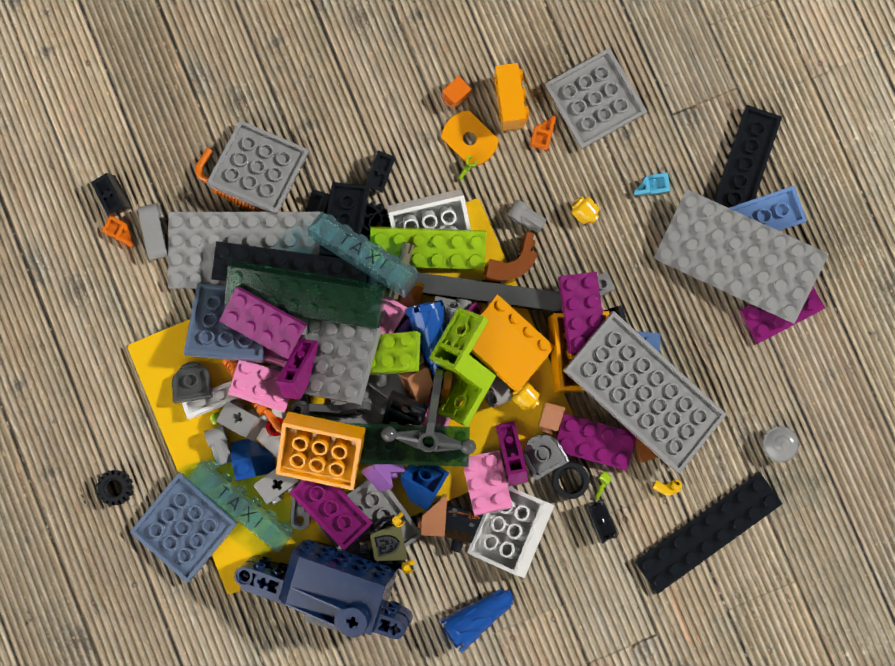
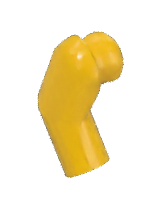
(669, 488)

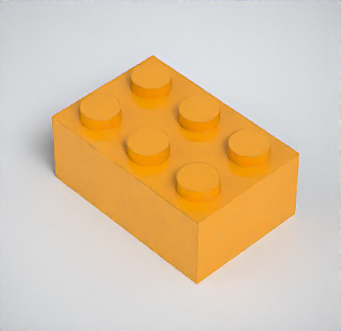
(511, 96)

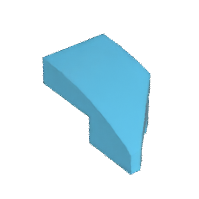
(654, 185)

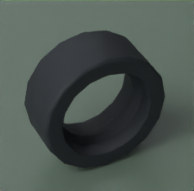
(584, 477)

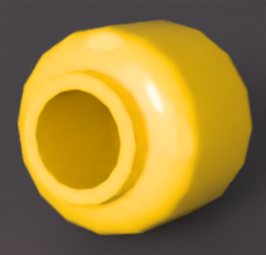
(585, 210)
(526, 397)

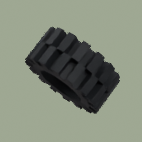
(103, 484)

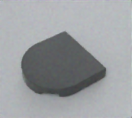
(191, 383)
(544, 455)

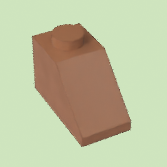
(417, 384)
(550, 418)
(434, 518)

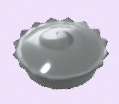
(780, 444)

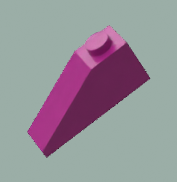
(297, 371)
(512, 453)

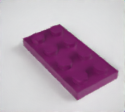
(580, 308)
(262, 322)
(765, 324)
(595, 441)
(332, 511)

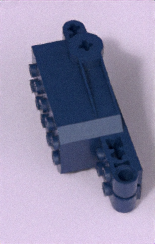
(331, 588)

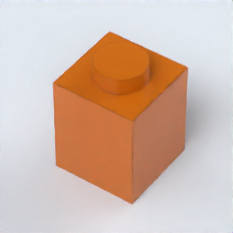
(456, 92)

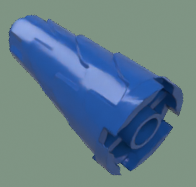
(430, 322)
(470, 622)

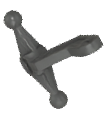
(343, 411)
(441, 441)

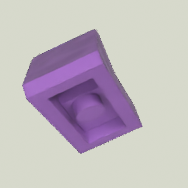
(382, 474)

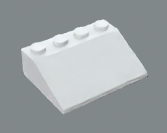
(432, 212)
(512, 534)

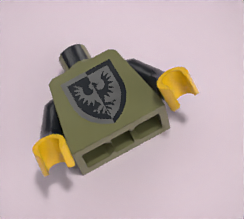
(388, 543)

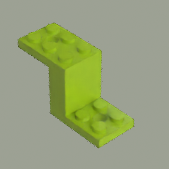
(471, 376)

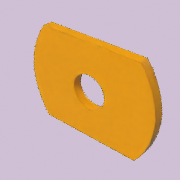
(460, 125)

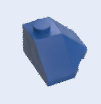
(250, 459)
(423, 483)

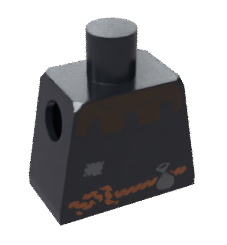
(460, 526)

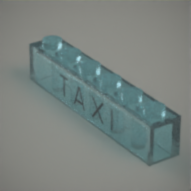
(363, 254)
(240, 505)

